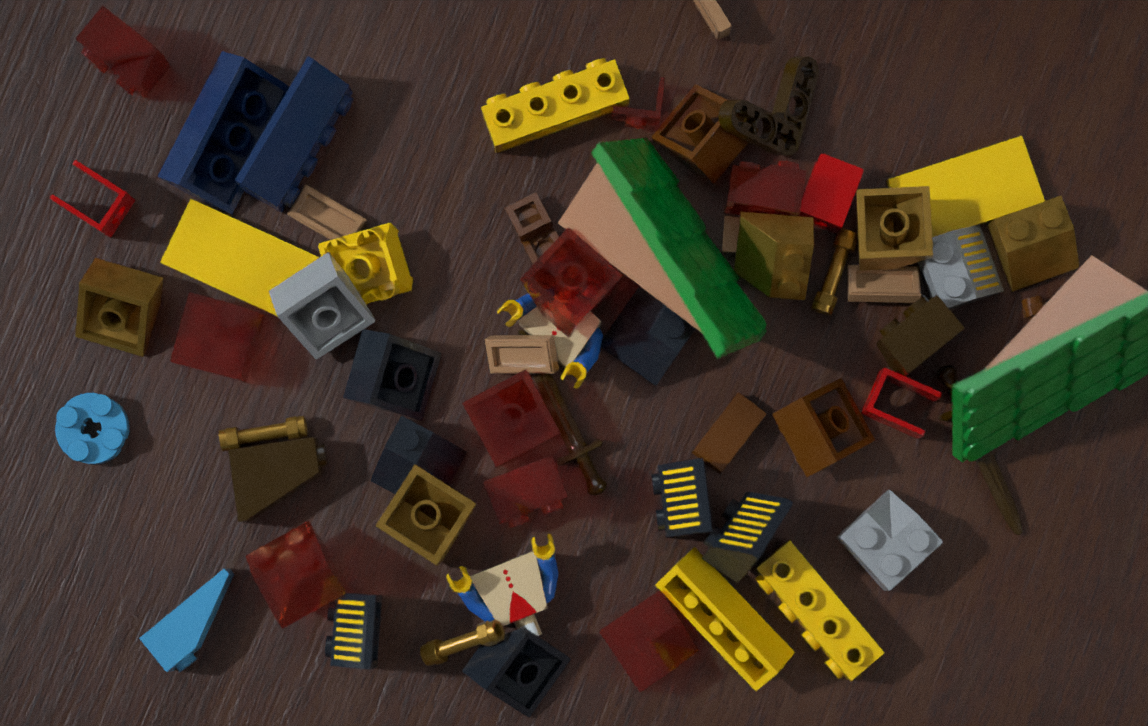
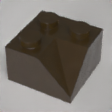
(919, 336)

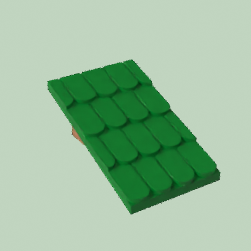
(657, 239)
(1063, 359)

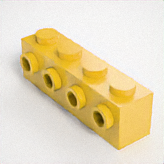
(554, 105)
(818, 610)
(725, 619)

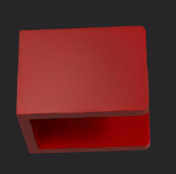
(830, 192)
(110, 221)
(903, 382)

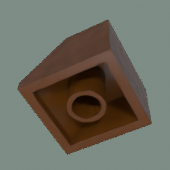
(696, 137)
(823, 427)

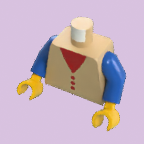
(573, 353)
(512, 589)

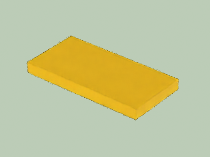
(977, 186)
(232, 255)

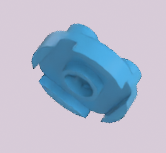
(101, 410)

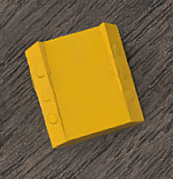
(372, 261)

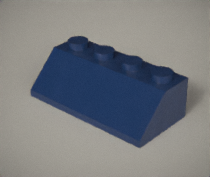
(223, 131)
(295, 136)

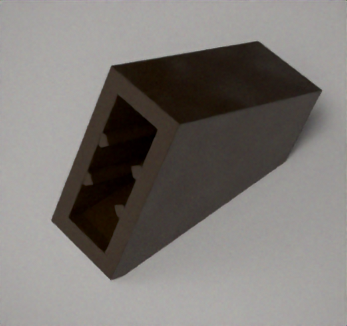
(272, 473)

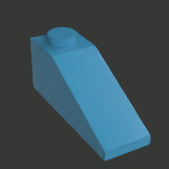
(186, 627)

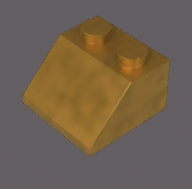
(893, 227)
(1035, 243)
(775, 253)
(118, 306)
(426, 515)

